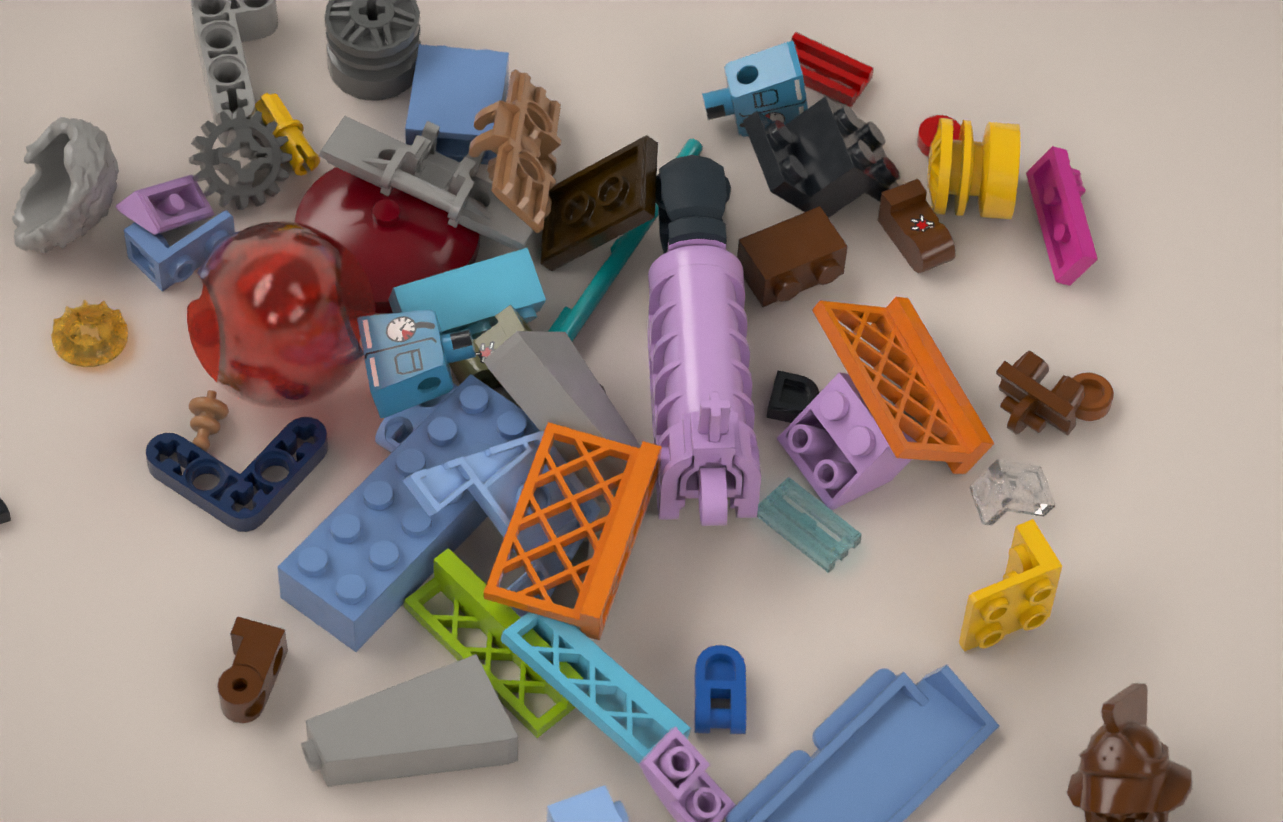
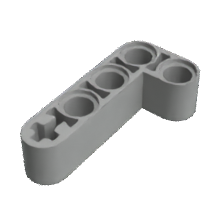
(218, 34)

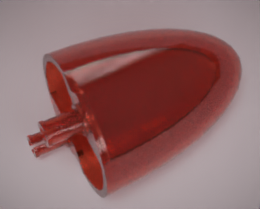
(280, 314)

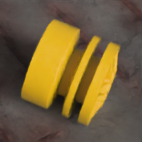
(975, 168)

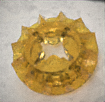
(85, 349)

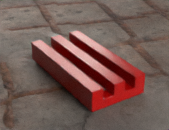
(831, 64)

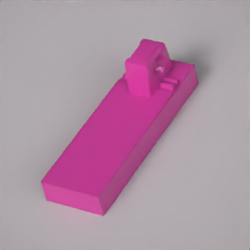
(1061, 215)

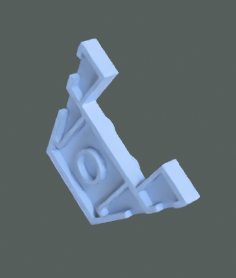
(496, 482)

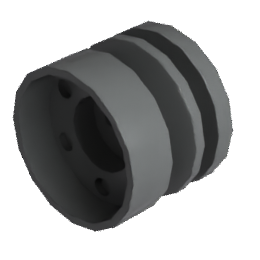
(372, 46)

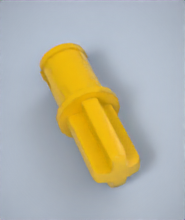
(297, 145)

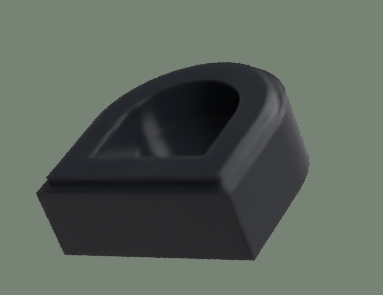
(790, 396)

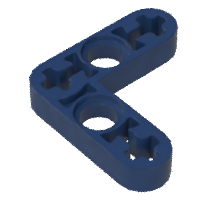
(237, 487)

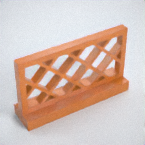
(913, 361)
(612, 548)

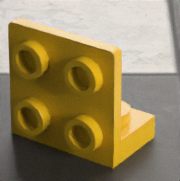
(1021, 598)

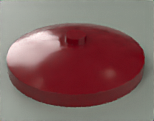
(390, 235)

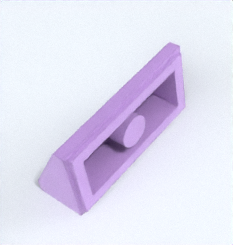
(167, 205)

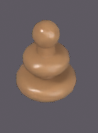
(206, 412)

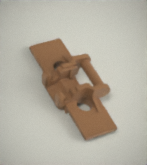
(524, 144)

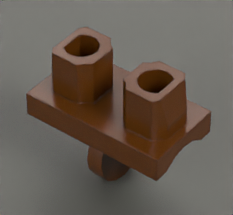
(1033, 403)

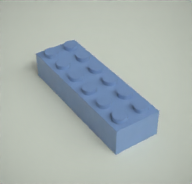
(380, 538)

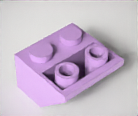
(840, 445)

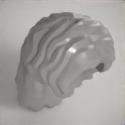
(69, 186)

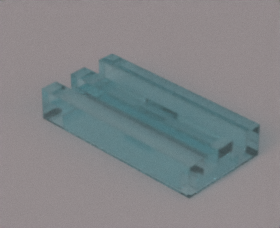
(803, 530)

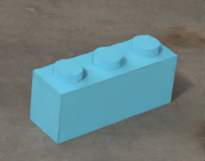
(475, 293)

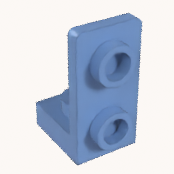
(175, 263)

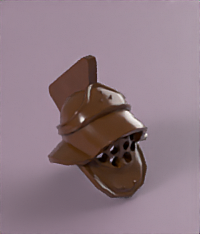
(1127, 767)

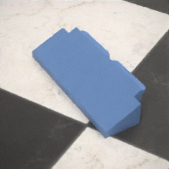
(875, 753)

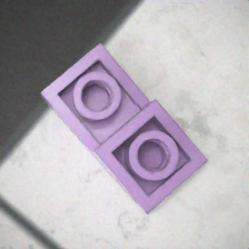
(681, 782)

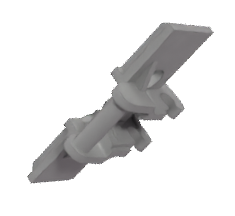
(426, 176)

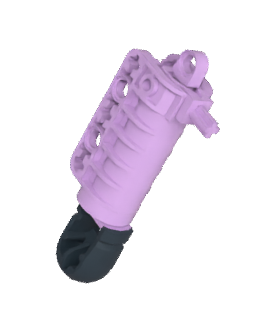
(700, 351)

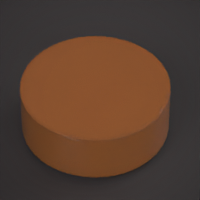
(1097, 397)

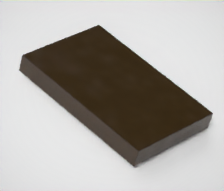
(600, 203)

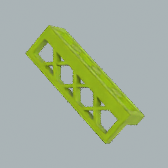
(492, 618)

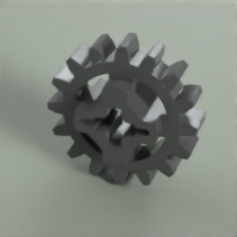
(240, 139)

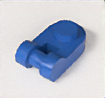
(720, 675)

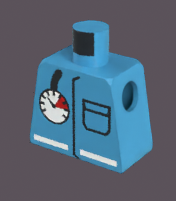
(762, 83)
(410, 358)

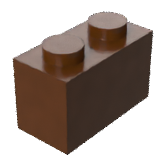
(792, 256)

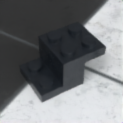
(822, 157)

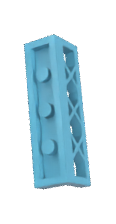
(617, 694)

